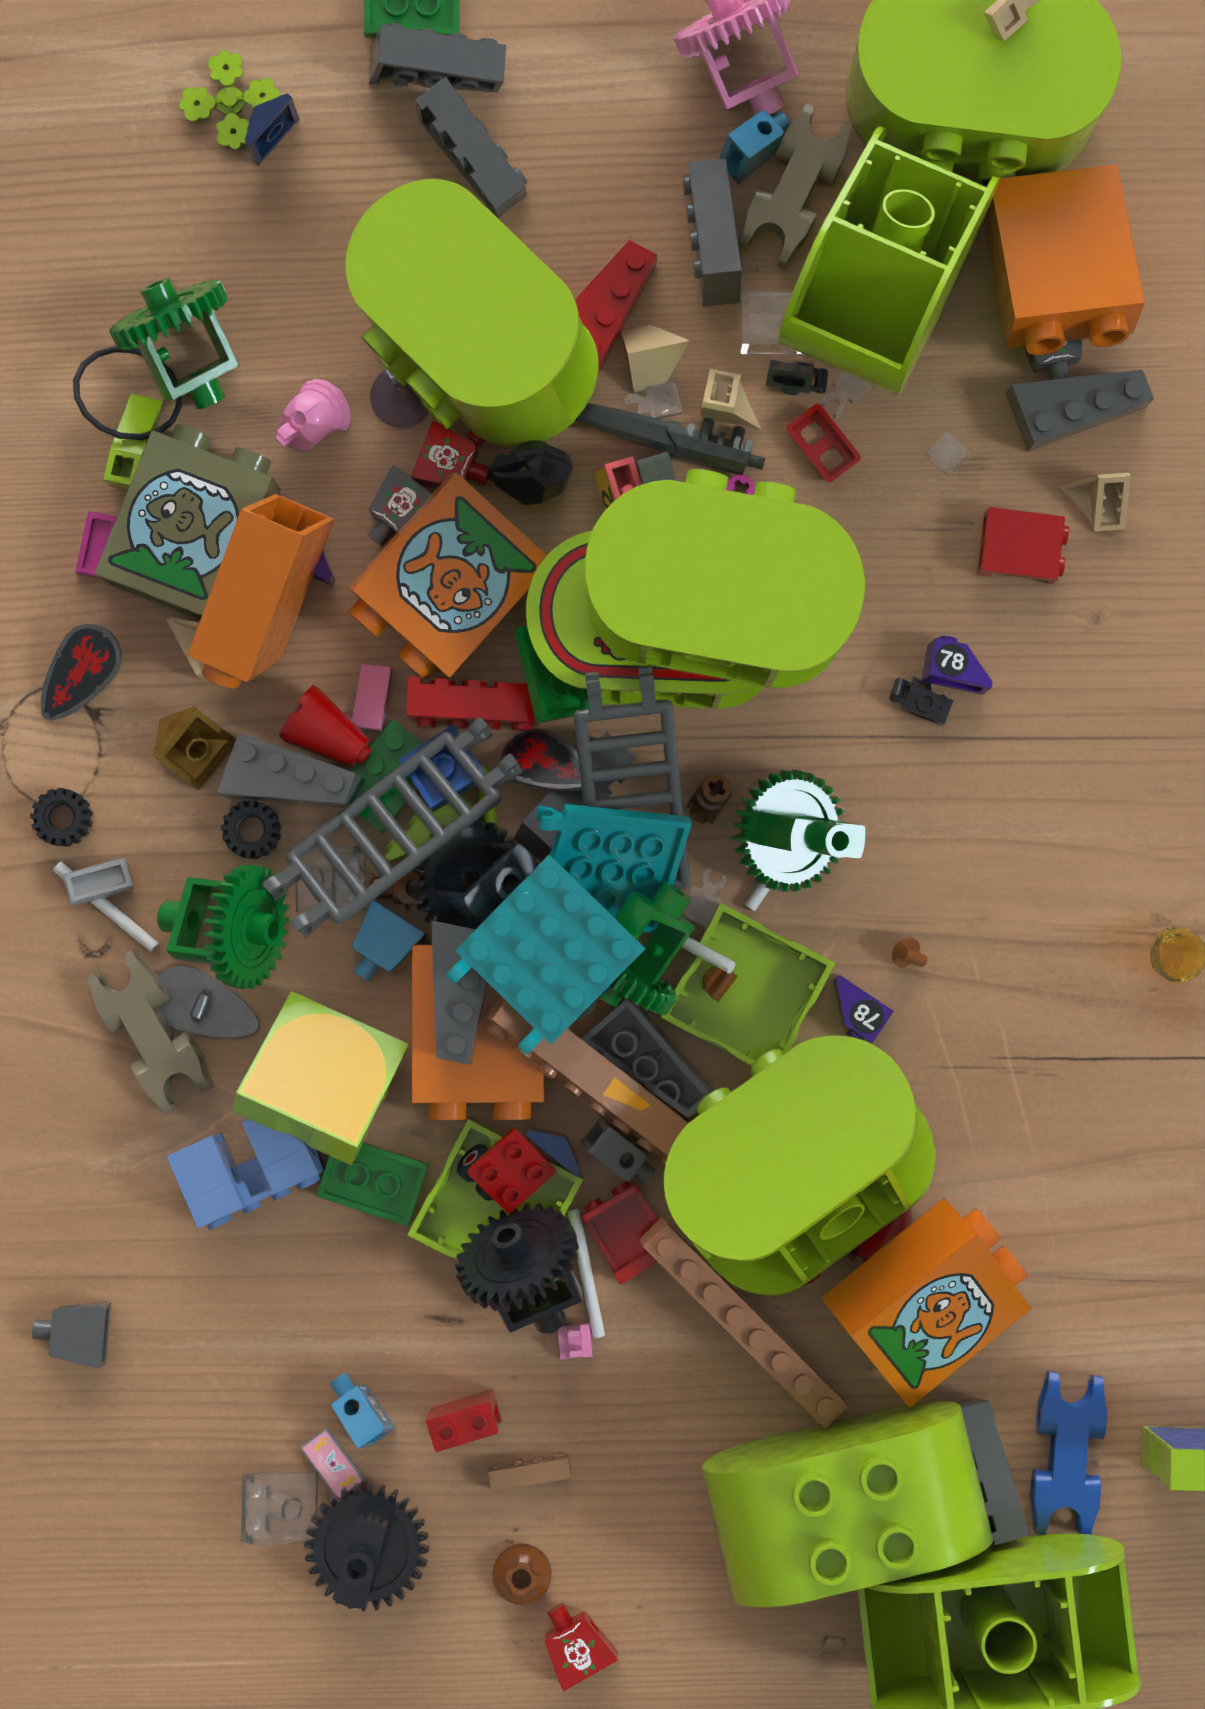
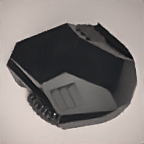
(546, 473)

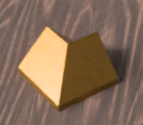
(192, 745)

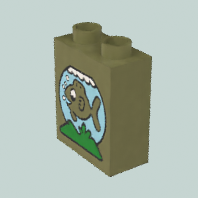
(181, 519)

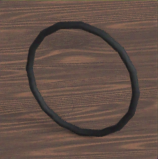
(132, 436)

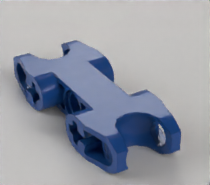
(1070, 1430)

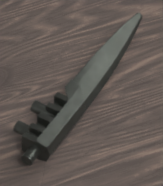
(671, 436)

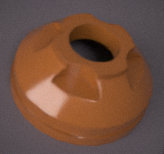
(527, 1558)

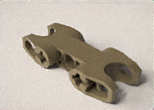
(784, 209)
(160, 1050)

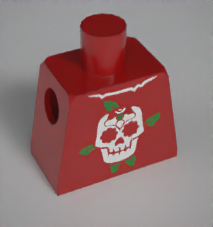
(445, 454)
(577, 1647)

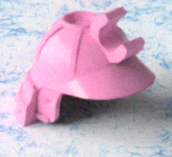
(313, 415)

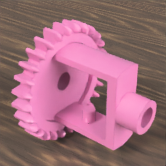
(728, 19)

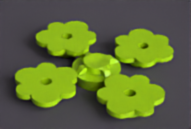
(228, 100)

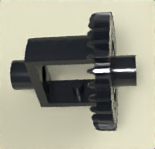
(493, 871)
(515, 1267)
(366, 1547)

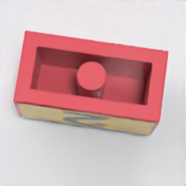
(616, 479)

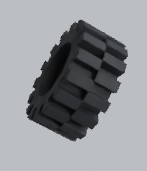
(42, 814)
(232, 824)

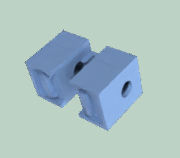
(219, 1187)

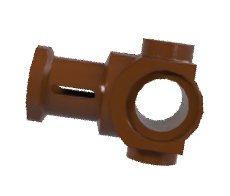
(709, 798)
(398, 890)

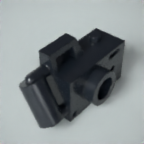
(796, 377)
(921, 701)

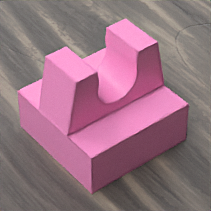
(575, 1341)

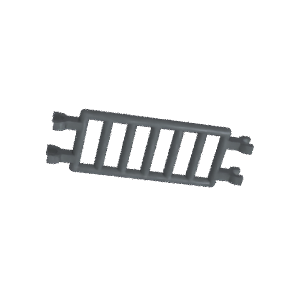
(666, 736)
(326, 907)

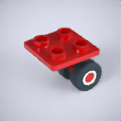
(506, 1171)

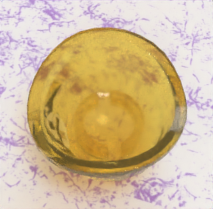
(1178, 954)

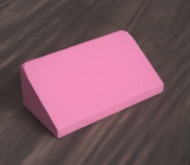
(372, 697)

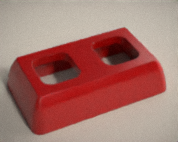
(832, 438)

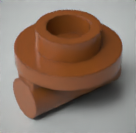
(907, 953)
(717, 982)

